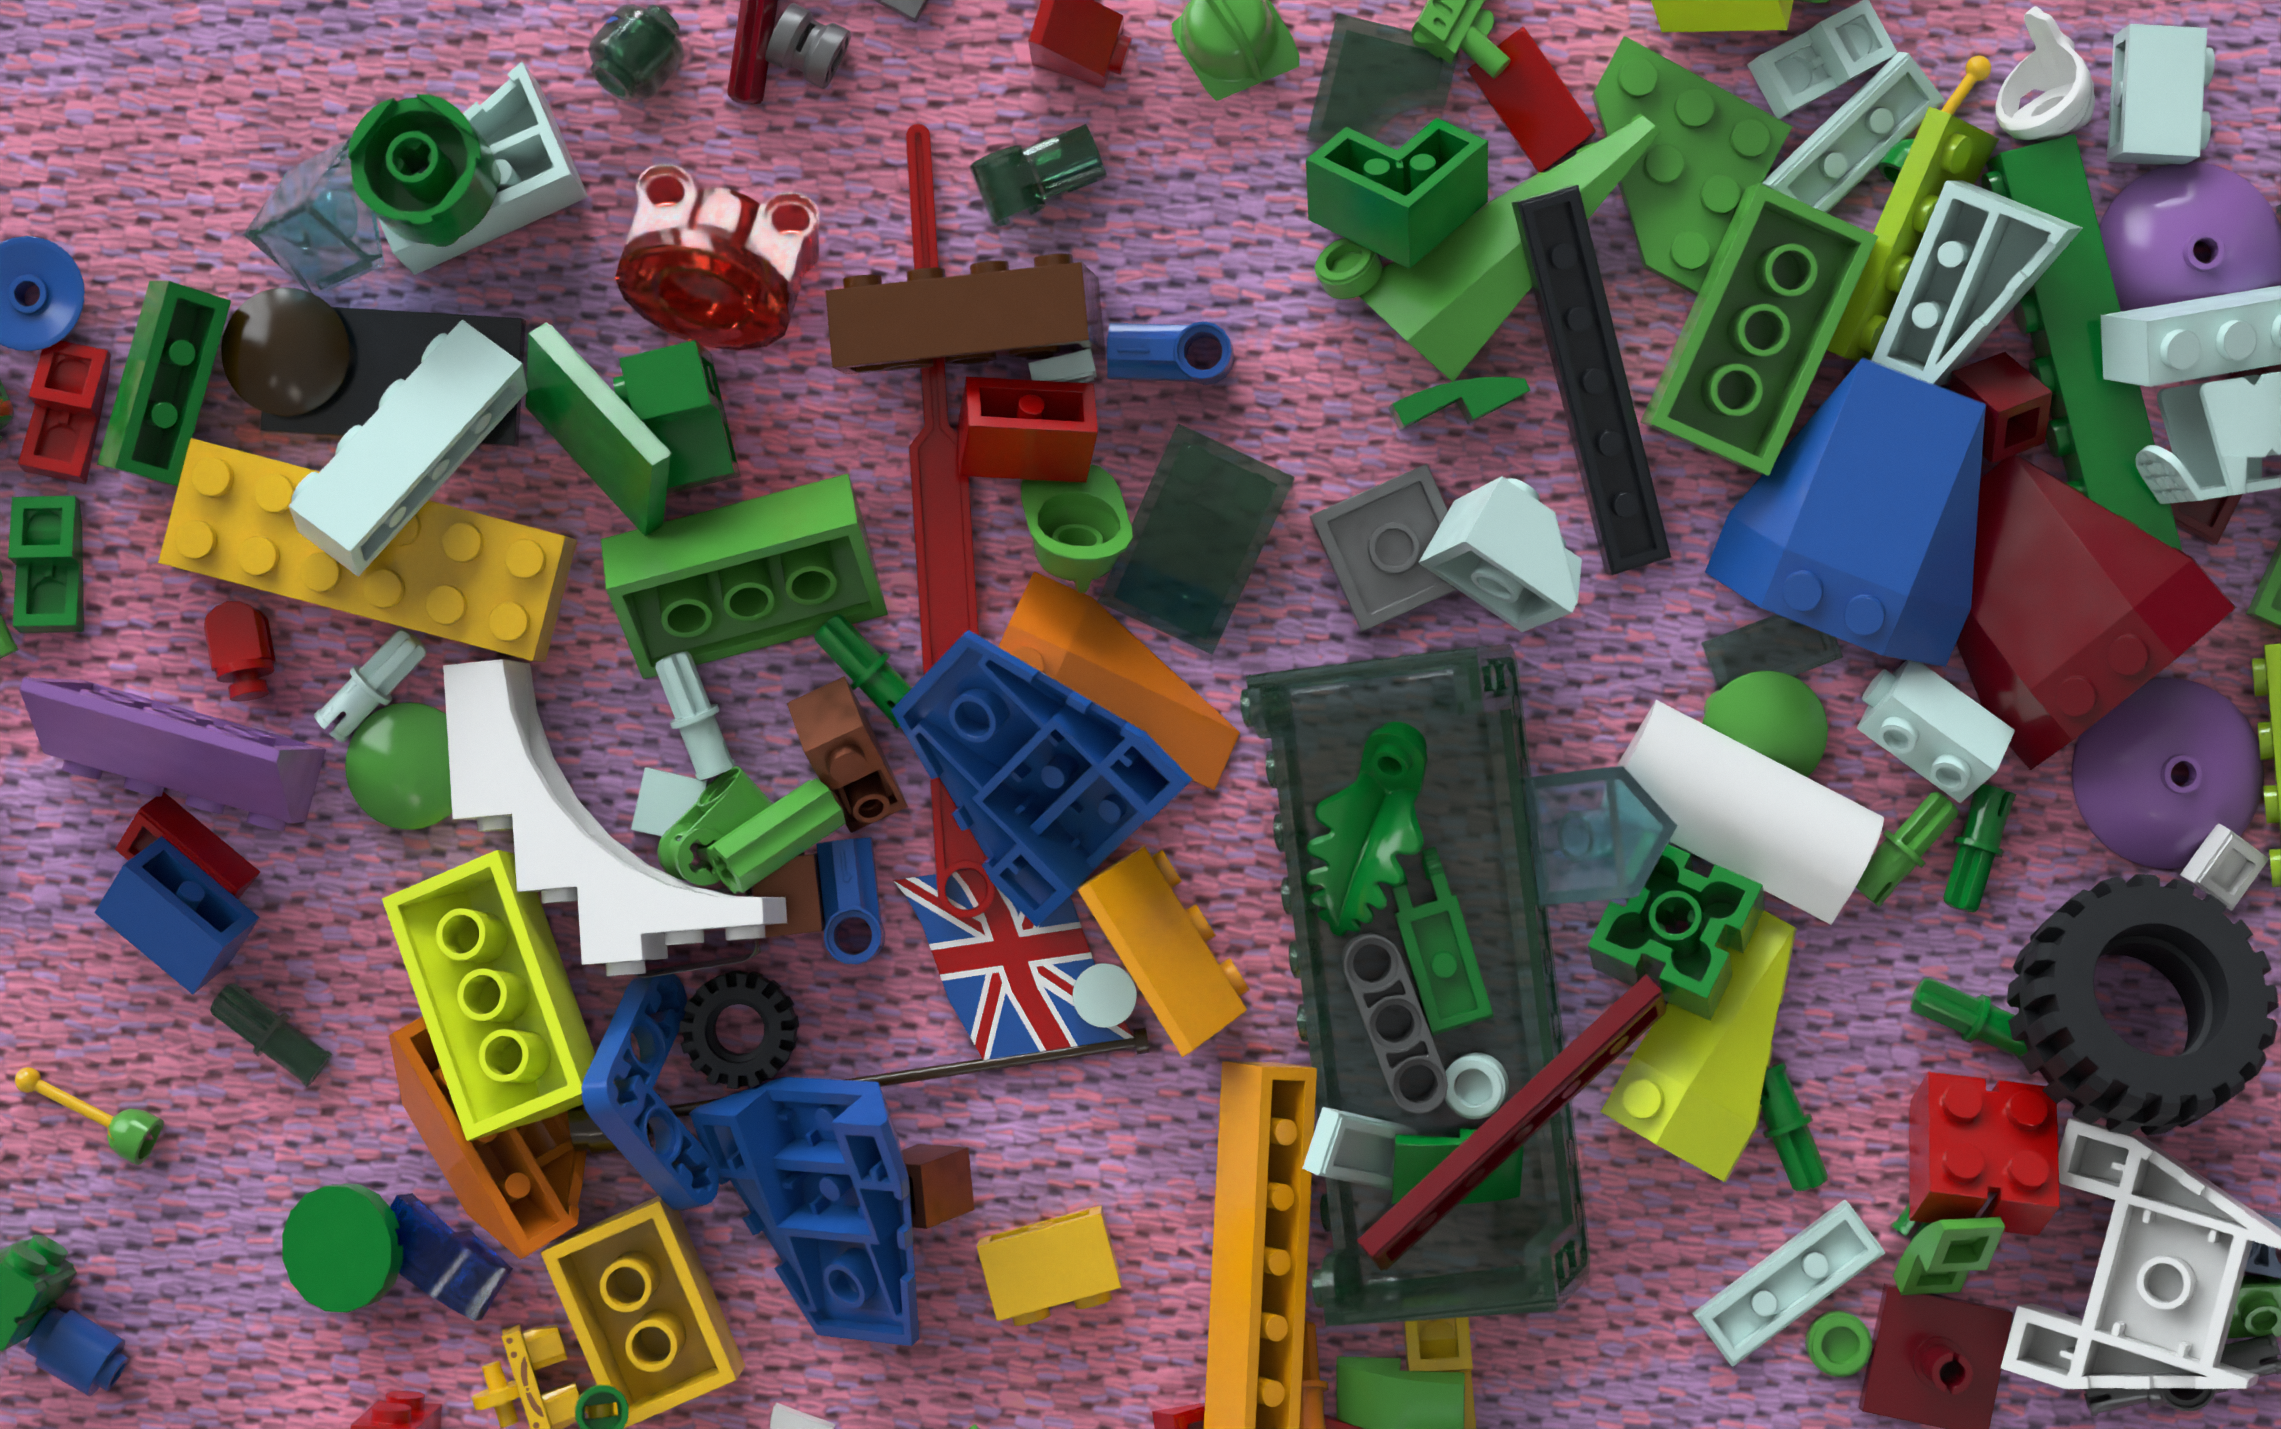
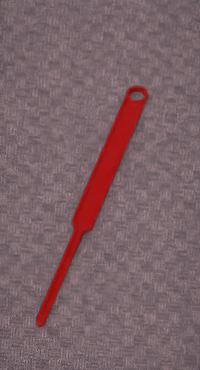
(940, 531)

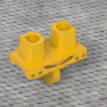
(526, 1353)

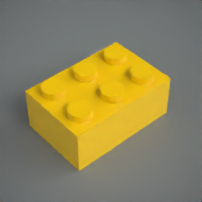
(644, 1309)

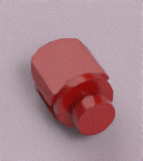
(240, 649)

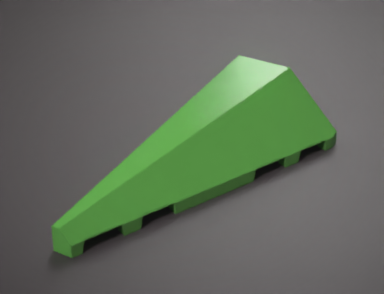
(1480, 271)

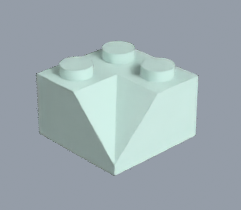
(1506, 554)

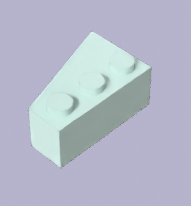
(1966, 278)

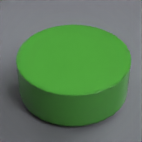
(1347, 269)
(1838, 1343)

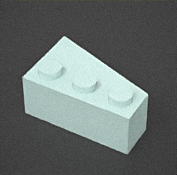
(533, 167)

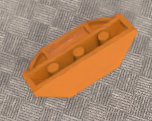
(511, 1183)

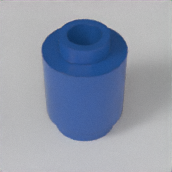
(77, 1351)

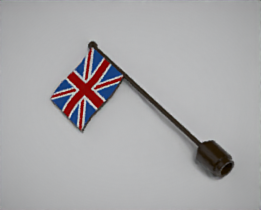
(1002, 980)

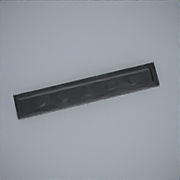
(1591, 379)

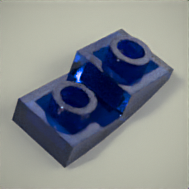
(447, 1263)

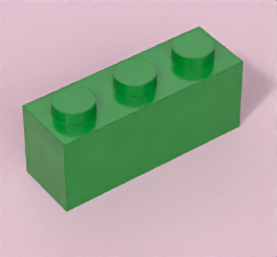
(164, 382)

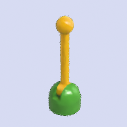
(125, 1130)

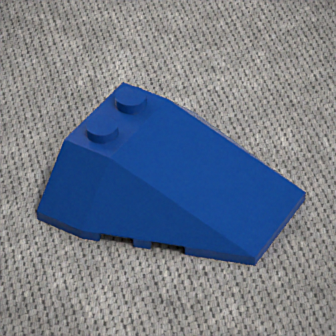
(1867, 518)
(1033, 770)
(828, 1194)

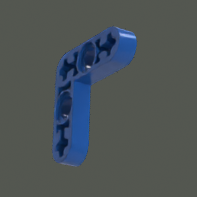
(622, 1096)

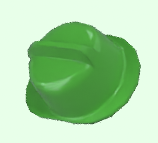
(1234, 43)
(1077, 525)

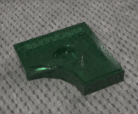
(1373, 77)

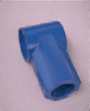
(1161, 352)
(850, 892)

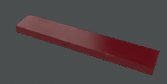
(1513, 1124)

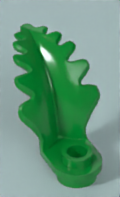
(1368, 828)

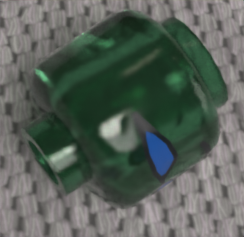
(636, 51)

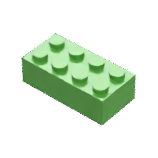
(1759, 329)

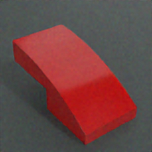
(67, 411)

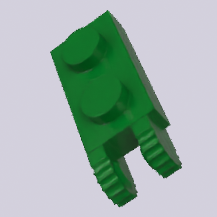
(1441, 953)

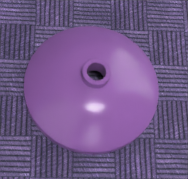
(2161, 217)
(2127, 764)

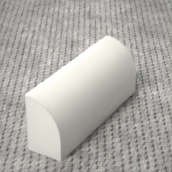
(1753, 812)

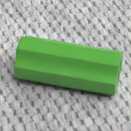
(776, 836)

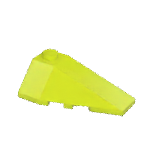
(1701, 1080)

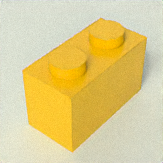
(1050, 1266)

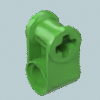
(718, 811)

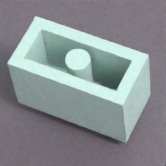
(2159, 95)

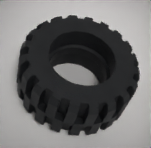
(2203, 960)

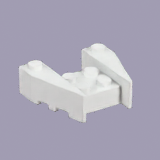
(2160, 1281)

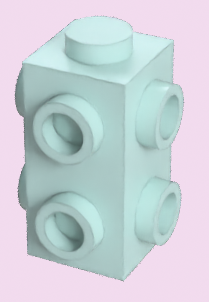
(1934, 728)

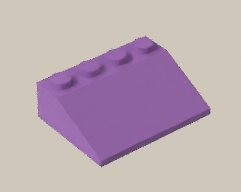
(174, 750)

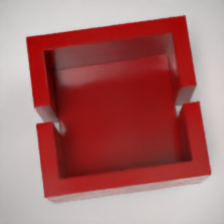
(1983, 1143)

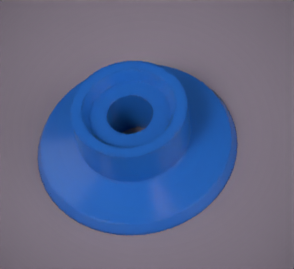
(37, 262)

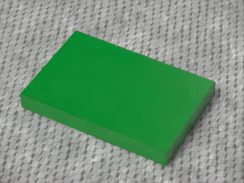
(597, 428)

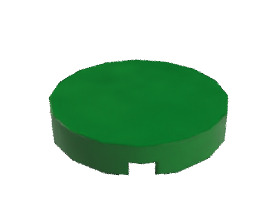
(342, 1247)

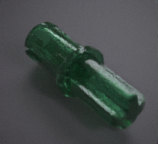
(270, 1033)

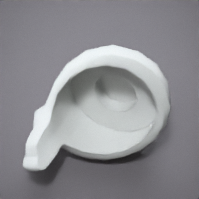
(2049, 68)

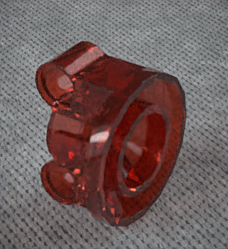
(716, 260)

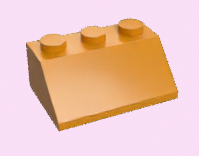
(1165, 947)

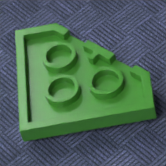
(1696, 167)

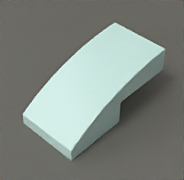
(1822, 58)

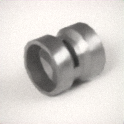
(808, 45)

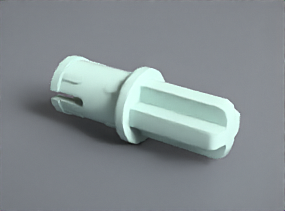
(372, 683)
(694, 715)

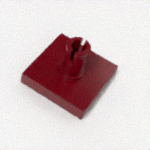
(1935, 1360)

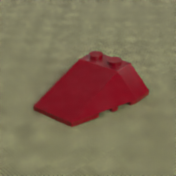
(2071, 608)

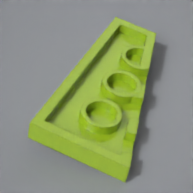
(1940, 153)

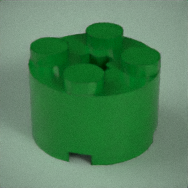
(444, 199)

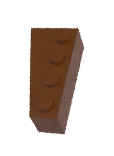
(964, 315)

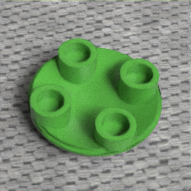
(1772, 716)
(401, 766)

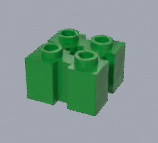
(1689, 964)

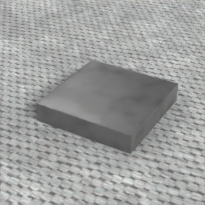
(1378, 545)

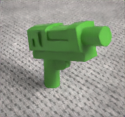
(1458, 24)

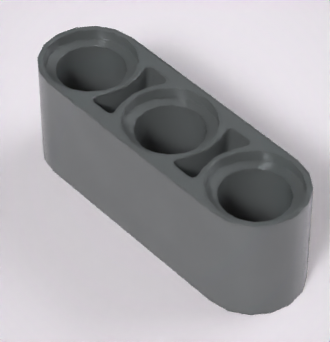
(1411, 1048)

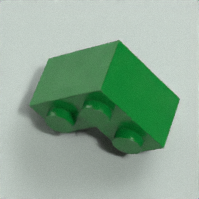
(1398, 198)
(682, 405)

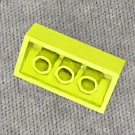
(492, 995)

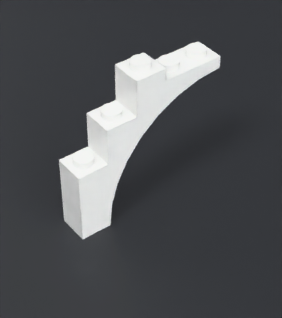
(511, 782)

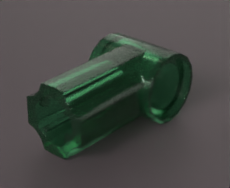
(1030, 176)

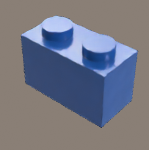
(176, 914)

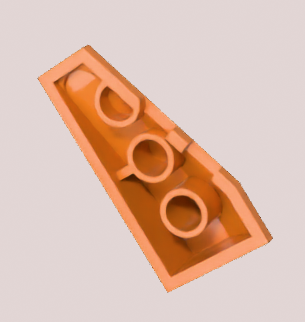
(1102, 660)

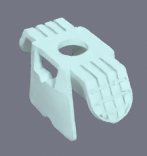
(2215, 439)

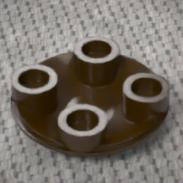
(285, 351)

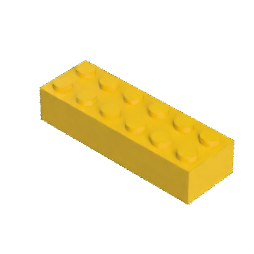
(439, 575)

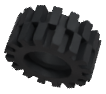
(701, 1037)

